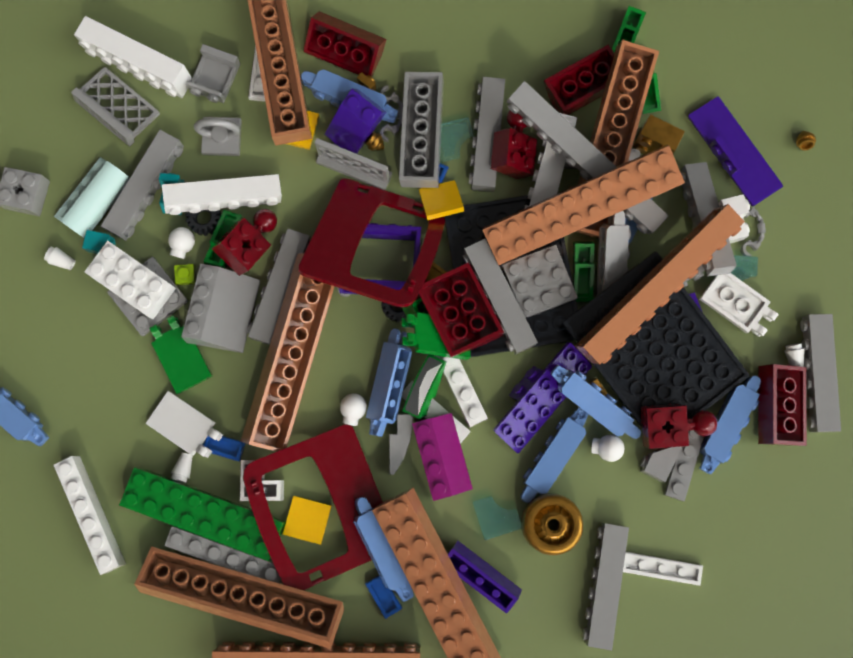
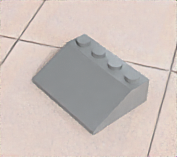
(220, 309)

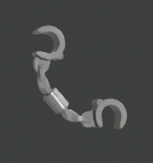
(395, 98)
(761, 230)

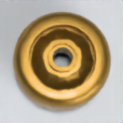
(536, 519)

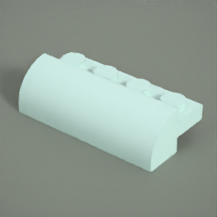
(92, 197)

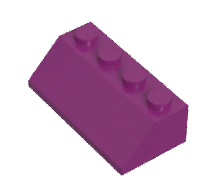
(442, 456)

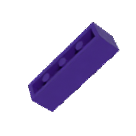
(484, 577)

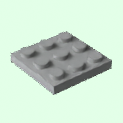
(539, 281)
(138, 319)

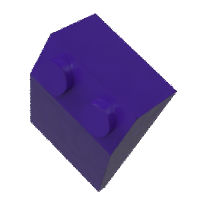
(354, 121)

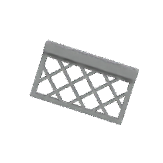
(106, 118)
(352, 164)

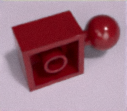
(512, 150)
(244, 243)
(676, 432)

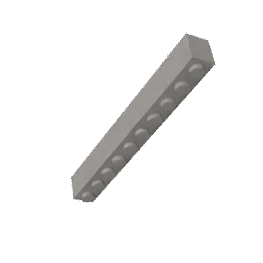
(576, 149)

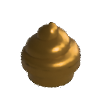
(805, 140)
(375, 142)

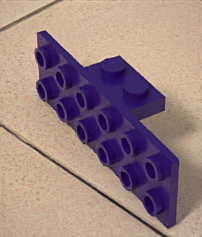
(735, 151)
(537, 398)

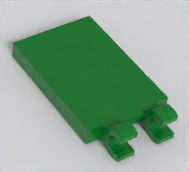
(425, 336)
(179, 359)

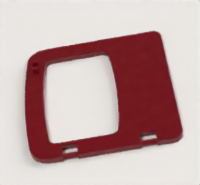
(339, 235)
(346, 477)

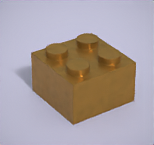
(657, 134)

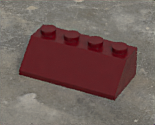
(343, 44)
(580, 82)
(782, 405)

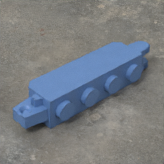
(335, 89)
(388, 383)
(594, 403)
(731, 419)
(19, 421)
(555, 456)
(380, 550)

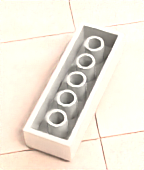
(133, 57)

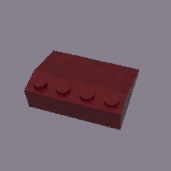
(460, 310)

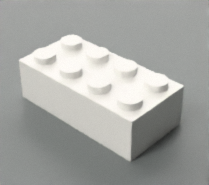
(130, 280)

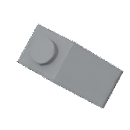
(660, 463)

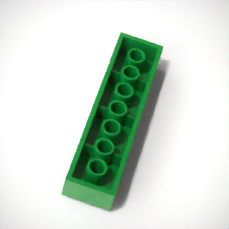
(196, 511)

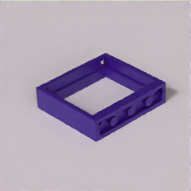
(392, 232)

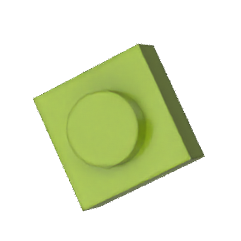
(185, 274)

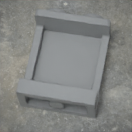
(214, 74)

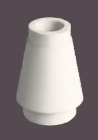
(58, 258)
(795, 354)
(182, 468)

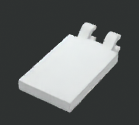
(738, 303)
(183, 425)

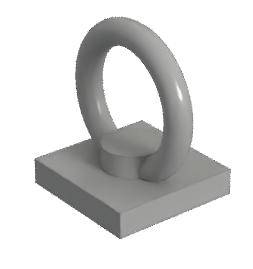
(219, 135)

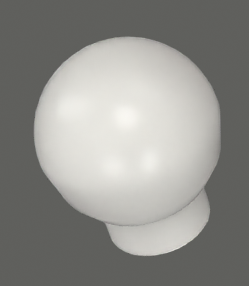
(181, 241)
(352, 408)
(608, 447)

